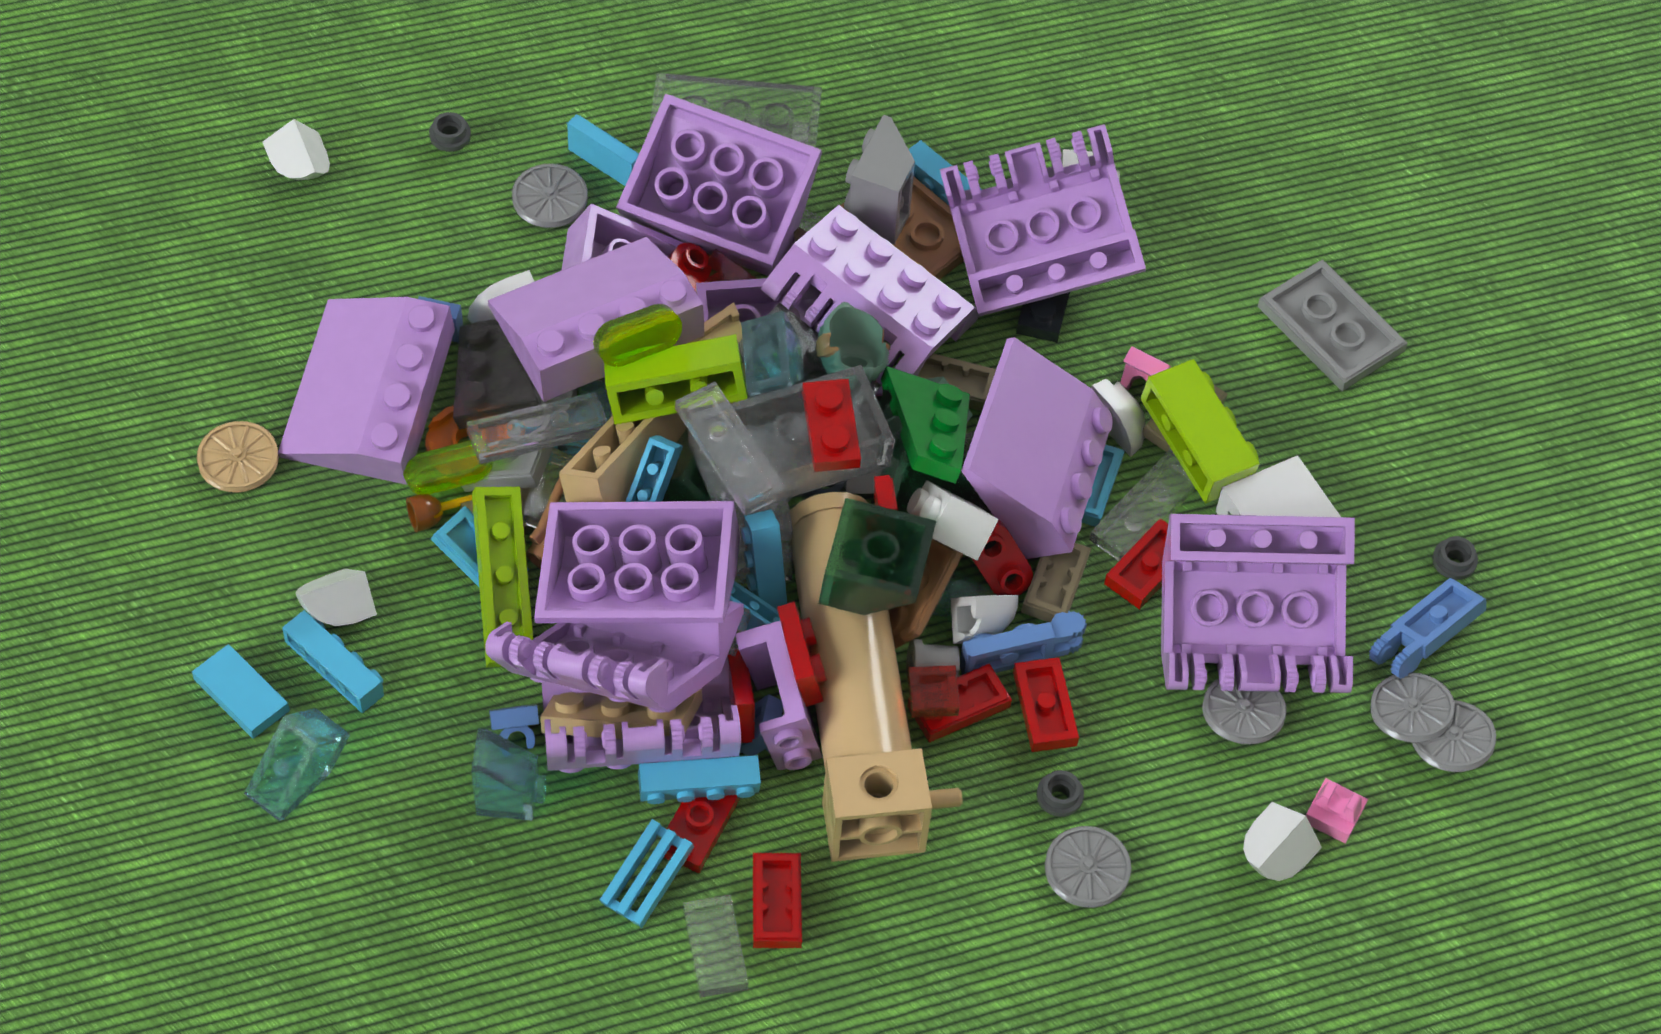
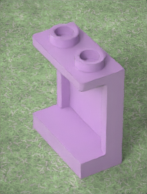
(793, 736)

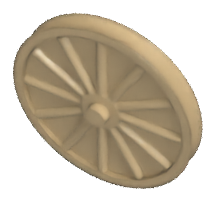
(237, 456)

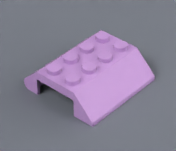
(1043, 225)
(872, 275)
(1256, 601)
(623, 661)
(711, 734)

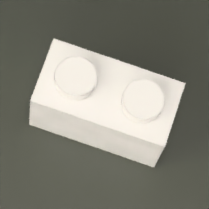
(958, 521)

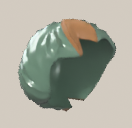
(851, 340)

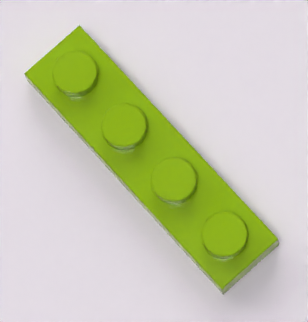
(501, 561)

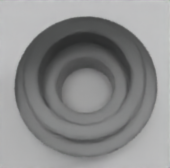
(449, 132)
(1456, 548)
(1062, 782)

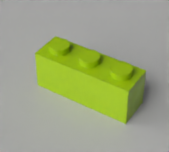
(655, 382)
(1199, 428)

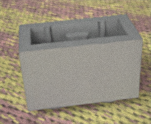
(882, 181)

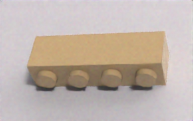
(611, 458)

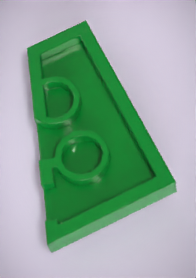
(931, 421)

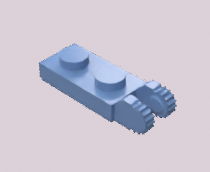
(1428, 626)
(1024, 643)

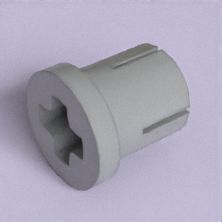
(931, 655)

